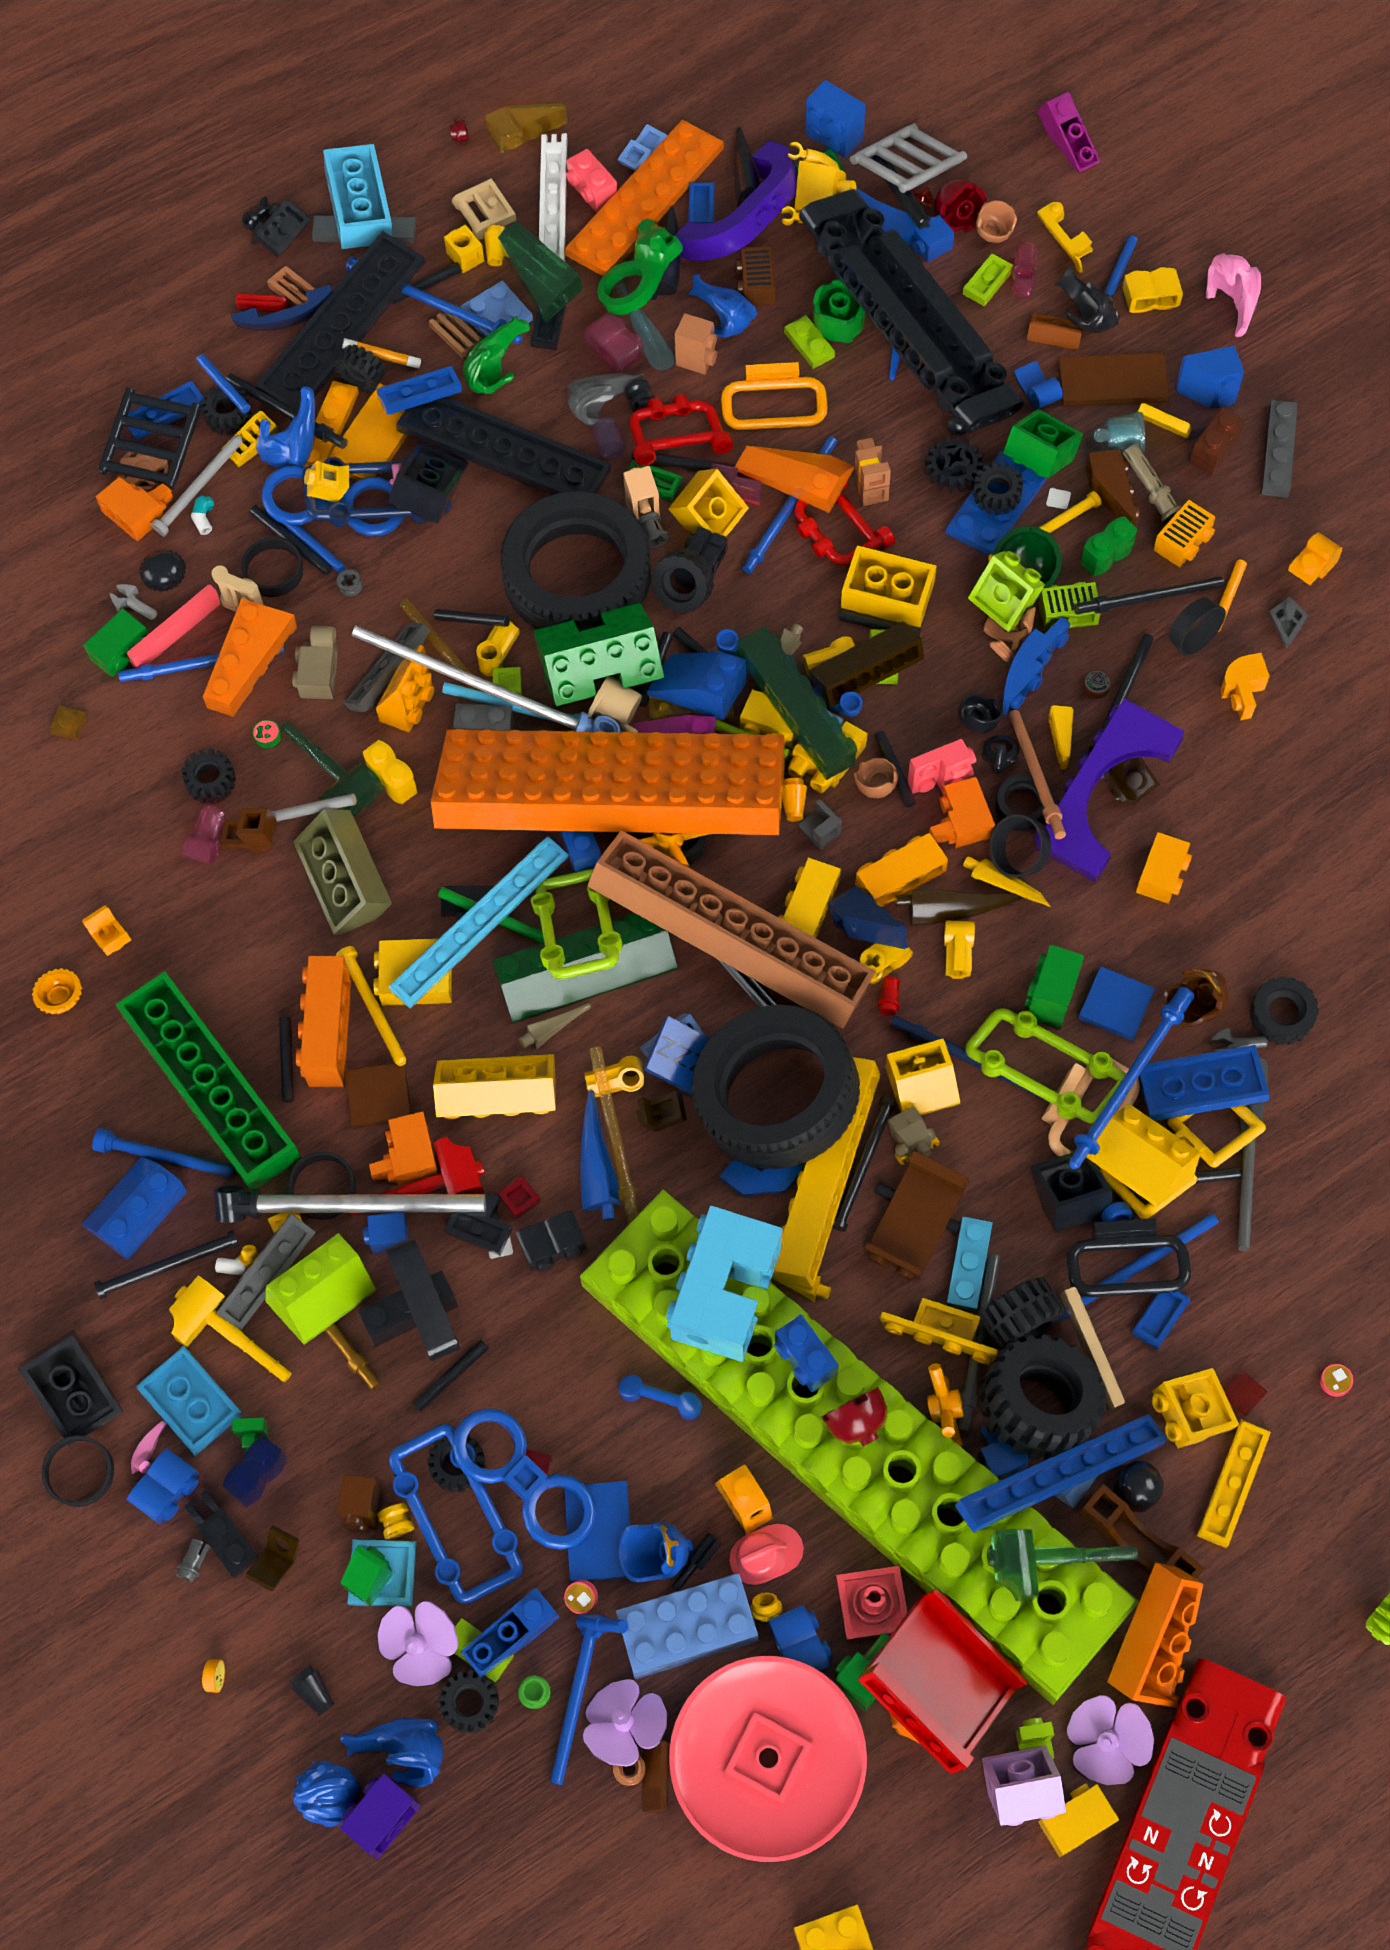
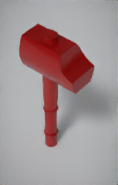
(458, 1175)

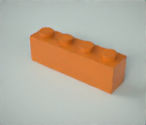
(1158, 1637)

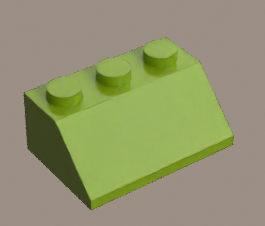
(320, 1289)

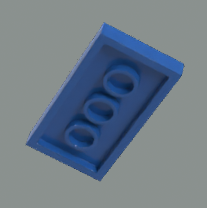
(985, 530)
(1203, 1083)

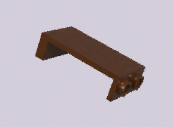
(916, 1216)

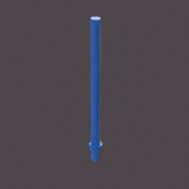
(756, 555)
(1152, 1256)

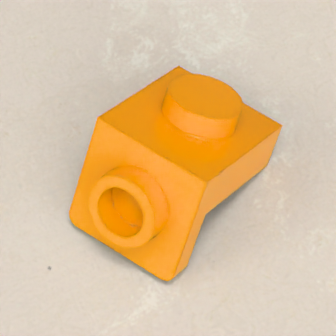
(106, 930)

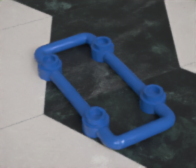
(448, 1569)

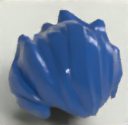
(325, 1793)

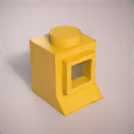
(327, 481)

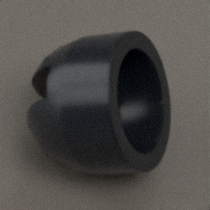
(955, 427)

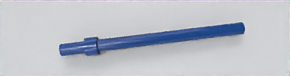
(148, 671)

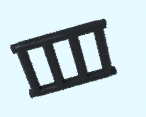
(122, 419)

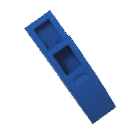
(1029, 661)

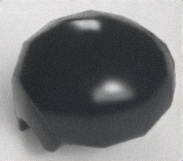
(979, 713)
(1139, 1485)

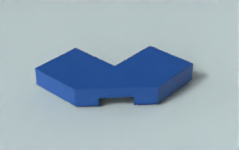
(750, 1181)

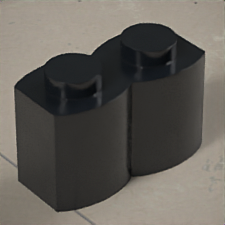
(551, 1241)

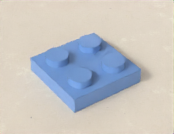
(496, 304)

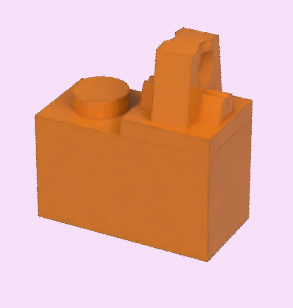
(132, 507)
(967, 815)
(409, 1151)

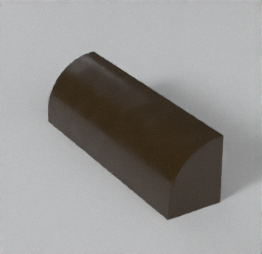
(867, 663)

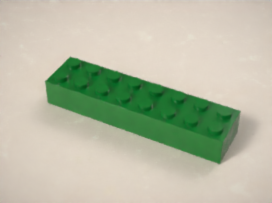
(208, 1081)

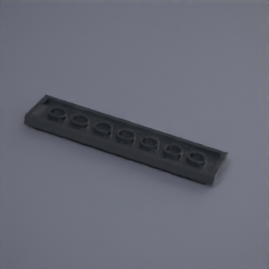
(345, 314)
(503, 447)

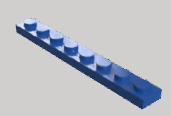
(1060, 1473)

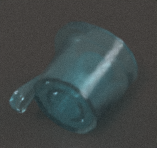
(1122, 432)

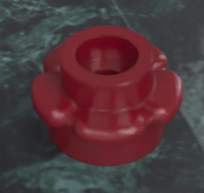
(459, 131)

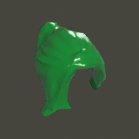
(484, 361)

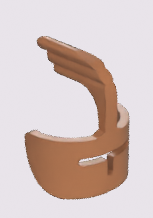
(995, 631)

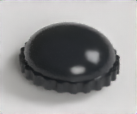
(162, 570)

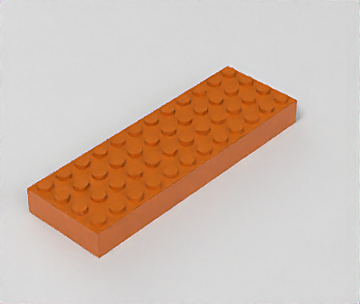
(610, 782)

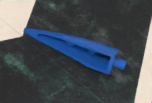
(597, 1173)

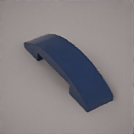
(285, 318)

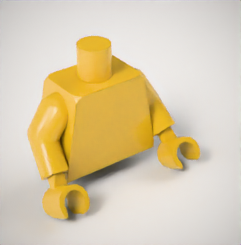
(817, 179)

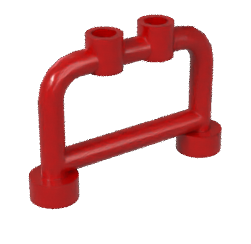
(644, 451)
(823, 545)

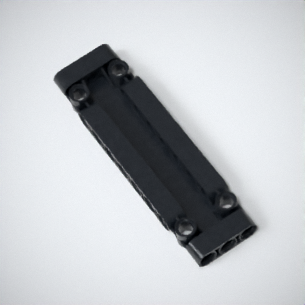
(911, 310)

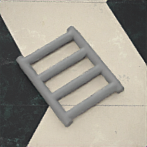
(897, 140)

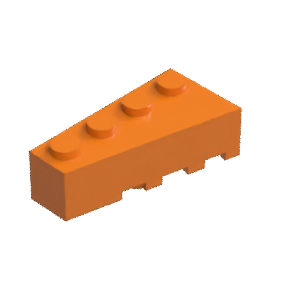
(248, 649)

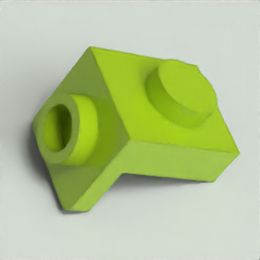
(1035, 1734)

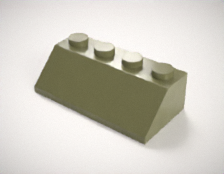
(341, 871)

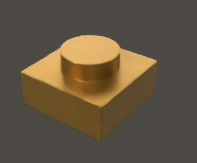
(68, 723)

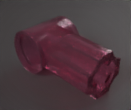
(1024, 270)
(203, 842)

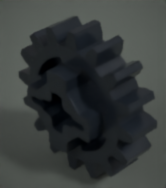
(953, 464)

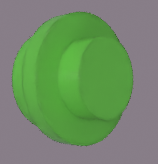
(534, 1692)

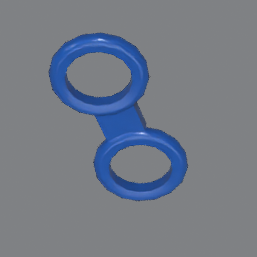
(348, 498)
(524, 1478)

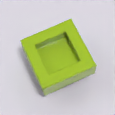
(508, 678)

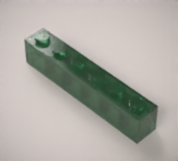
(797, 703)

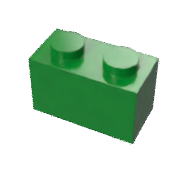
(112, 642)

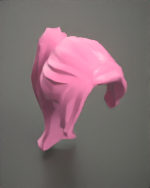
(1237, 280)

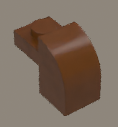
(251, 831)

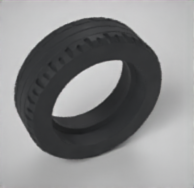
(568, 515)
(756, 1034)

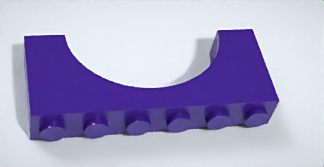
(1128, 735)

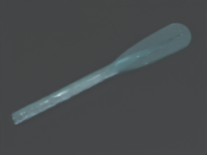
(654, 345)

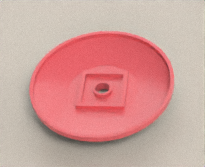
(718, 1769)

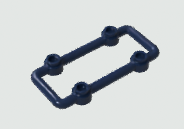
(341, 513)

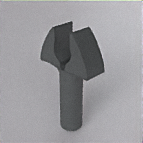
(1232, 1042)

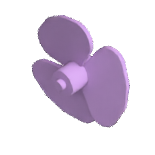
(425, 1646)
(614, 1723)
(1117, 1746)

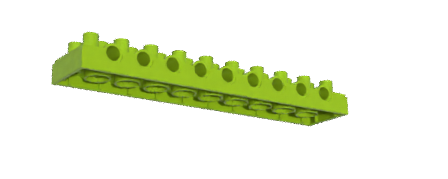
(856, 1479)

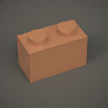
(695, 344)

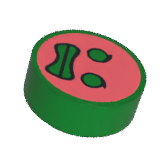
(266, 733)

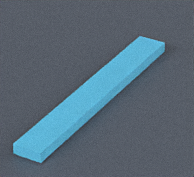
(478, 922)

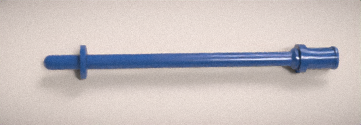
(447, 307)
(1171, 1015)

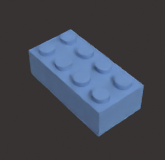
(688, 1626)

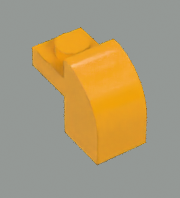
(1316, 559)
(1241, 679)

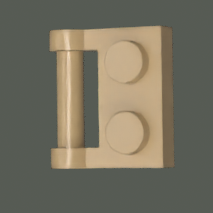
(491, 204)
(235, 588)

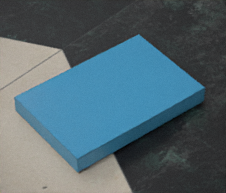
(189, 1400)

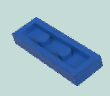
(419, 390)
(184, 394)

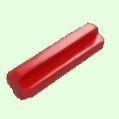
(261, 302)

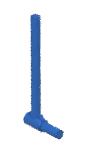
(592, 1627)

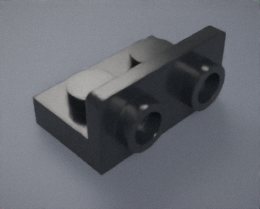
(281, 228)

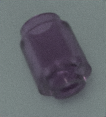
(608, 438)

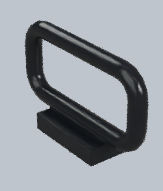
(1128, 1235)

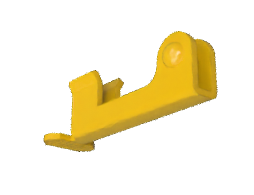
(1076, 247)

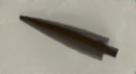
(939, 905)

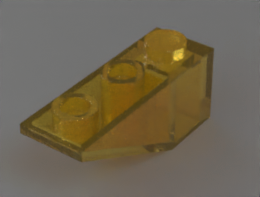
(522, 123)

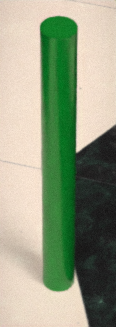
(508, 922)

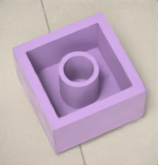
(1024, 1786)

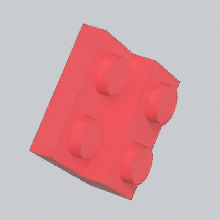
(941, 767)

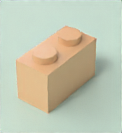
(641, 491)

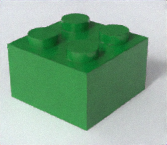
(1042, 443)
(1053, 985)

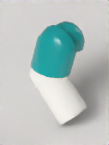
(201, 506)

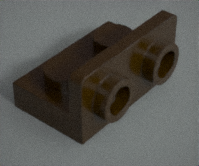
(1131, 781)

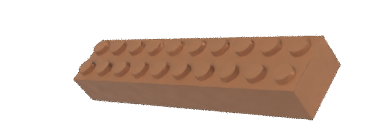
(731, 928)

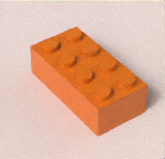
(325, 1021)

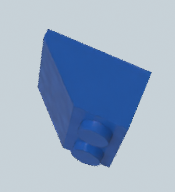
(1211, 377)

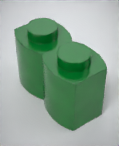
(1108, 546)

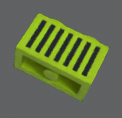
(1060, 601)

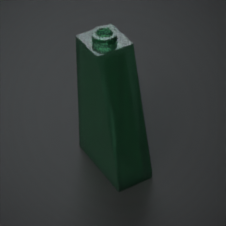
(540, 271)

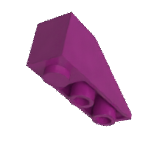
(1068, 132)

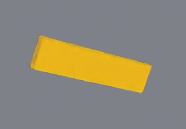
(1233, 1484)

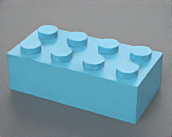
(357, 195)

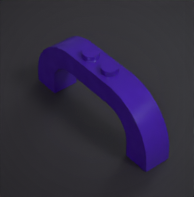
(732, 233)

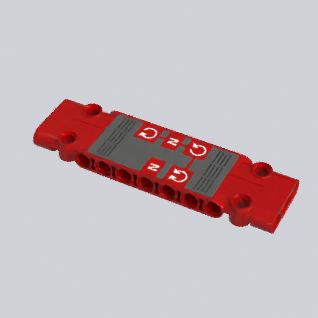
(1188, 1816)

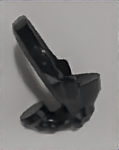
(997, 759)

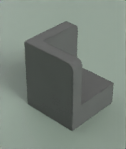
(821, 825)

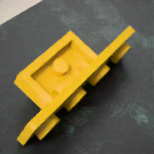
(943, 1326)

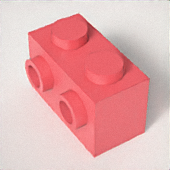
(590, 179)

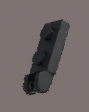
(223, 1537)

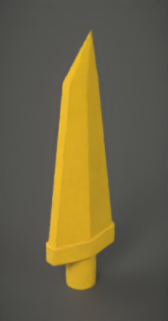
(988, 873)

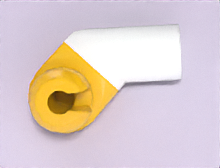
(240, 1264)

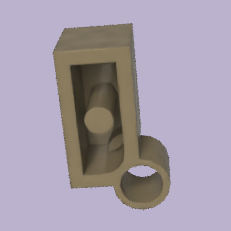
(317, 664)

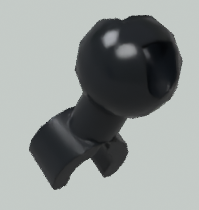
(252, 218)

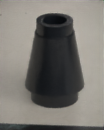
(312, 1690)

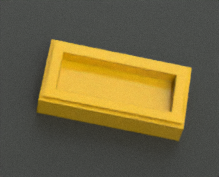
(1165, 420)

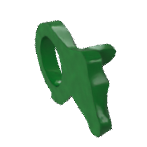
(652, 255)

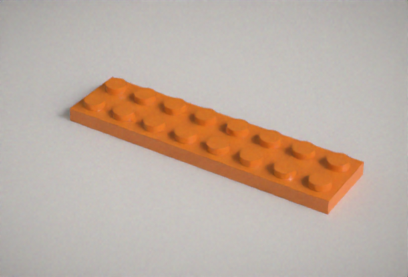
(645, 195)

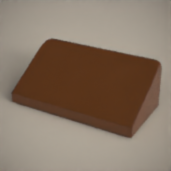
(655, 1779)

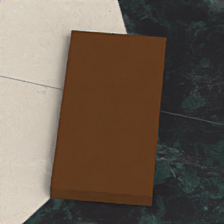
(1113, 379)

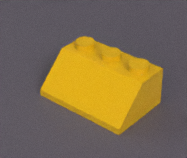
(1145, 1155)

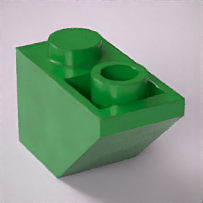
(366, 1574)

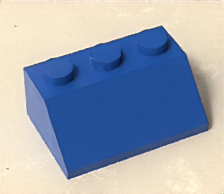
(135, 1207)

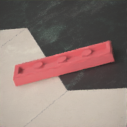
(174, 627)

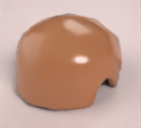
(996, 221)
(876, 778)

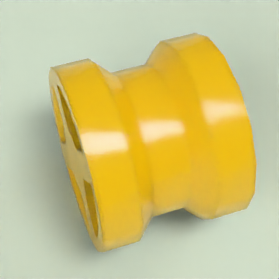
(395, 1521)

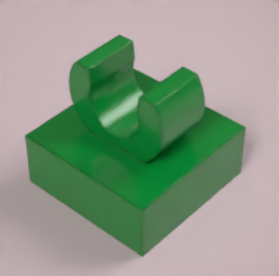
(250, 1430)

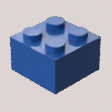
(835, 119)

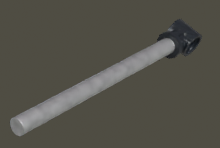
(234, 1204)

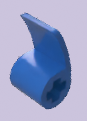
(1036, 387)

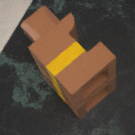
(871, 475)

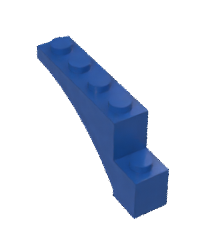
(927, 242)

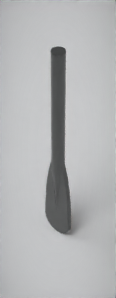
(1247, 1175)

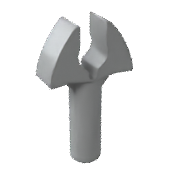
(131, 602)

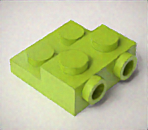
(1006, 589)

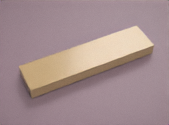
(1091, 1345)

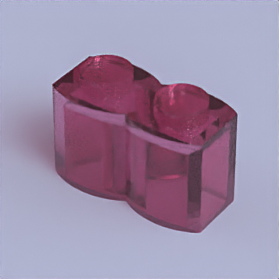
(613, 342)

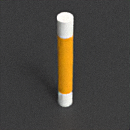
(386, 354)

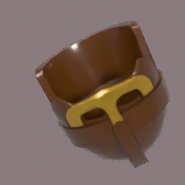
(1209, 994)

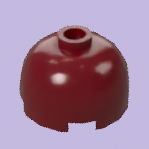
(959, 204)
(858, 1418)

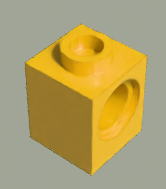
(464, 248)

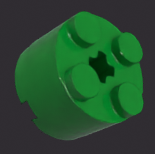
(837, 313)

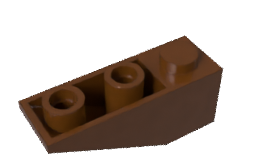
(1108, 478)

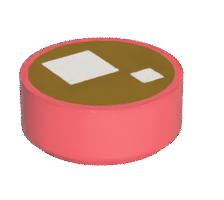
(1336, 1380)
(581, 1596)

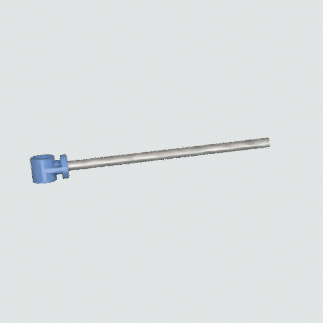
(579, 724)

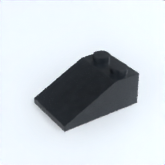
(427, 482)
(70, 1386)

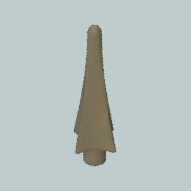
(790, 639)
(542, 1031)

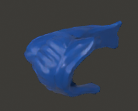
(733, 308)
(295, 442)
(411, 1745)

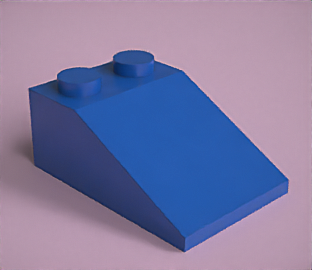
(701, 682)

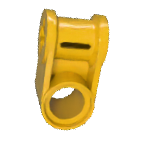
(885, 959)

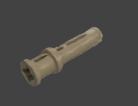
(1158, 493)

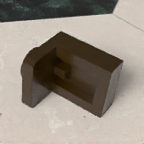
(661, 1111)

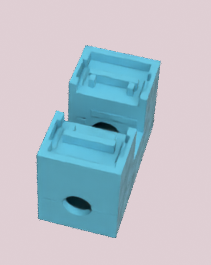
(725, 1248)

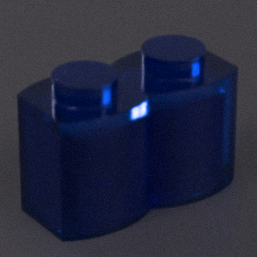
(249, 1478)

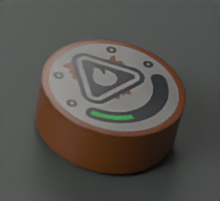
(1097, 683)

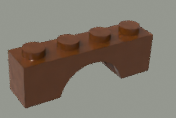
(1118, 1525)

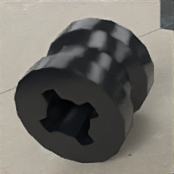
(639, 394)

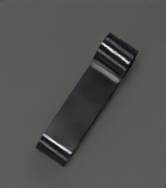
(422, 1299)

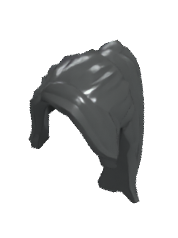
(591, 392)

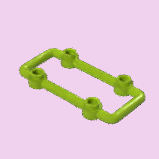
(552, 954)
(1026, 1026)

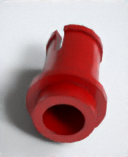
(889, 996)

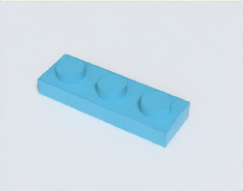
(969, 1264)

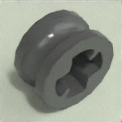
(347, 590)

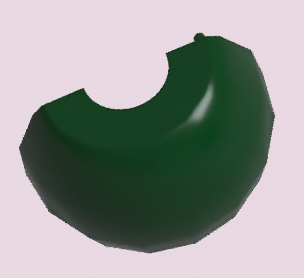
(1036, 551)

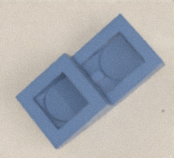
(638, 151)

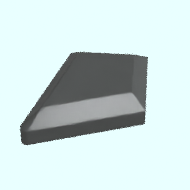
(1288, 620)

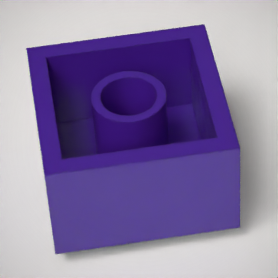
(379, 1815)

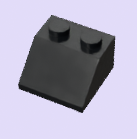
(1071, 1194)

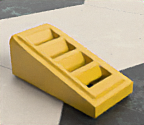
(246, 433)
(1061, 728)

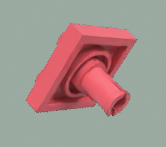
(871, 1602)

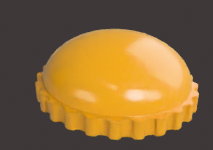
(57, 991)

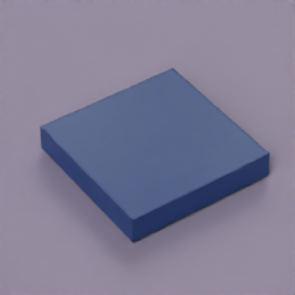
(1116, 1003)

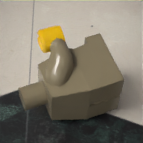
(911, 1135)

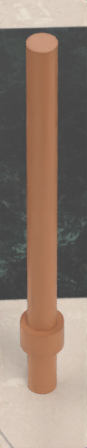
(1051, 811)

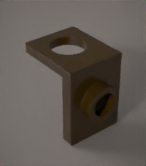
(274, 1560)

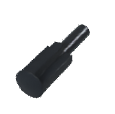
(698, 1559)

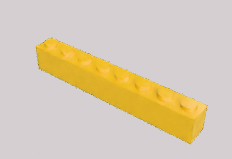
(820, 1193)

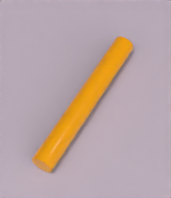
(1232, 585)

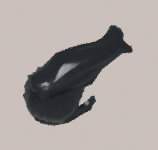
(1096, 307)

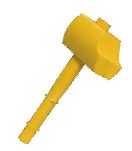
(197, 1308)

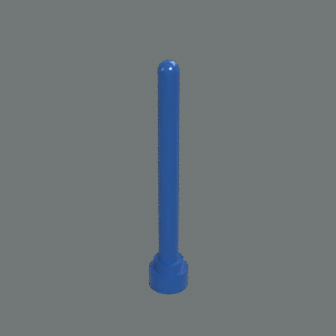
(106, 1141)

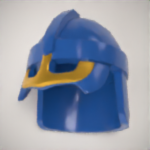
(653, 1551)

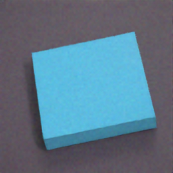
(402, 1565)

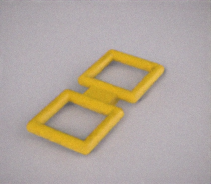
(1213, 1160)

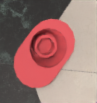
(766, 1554)

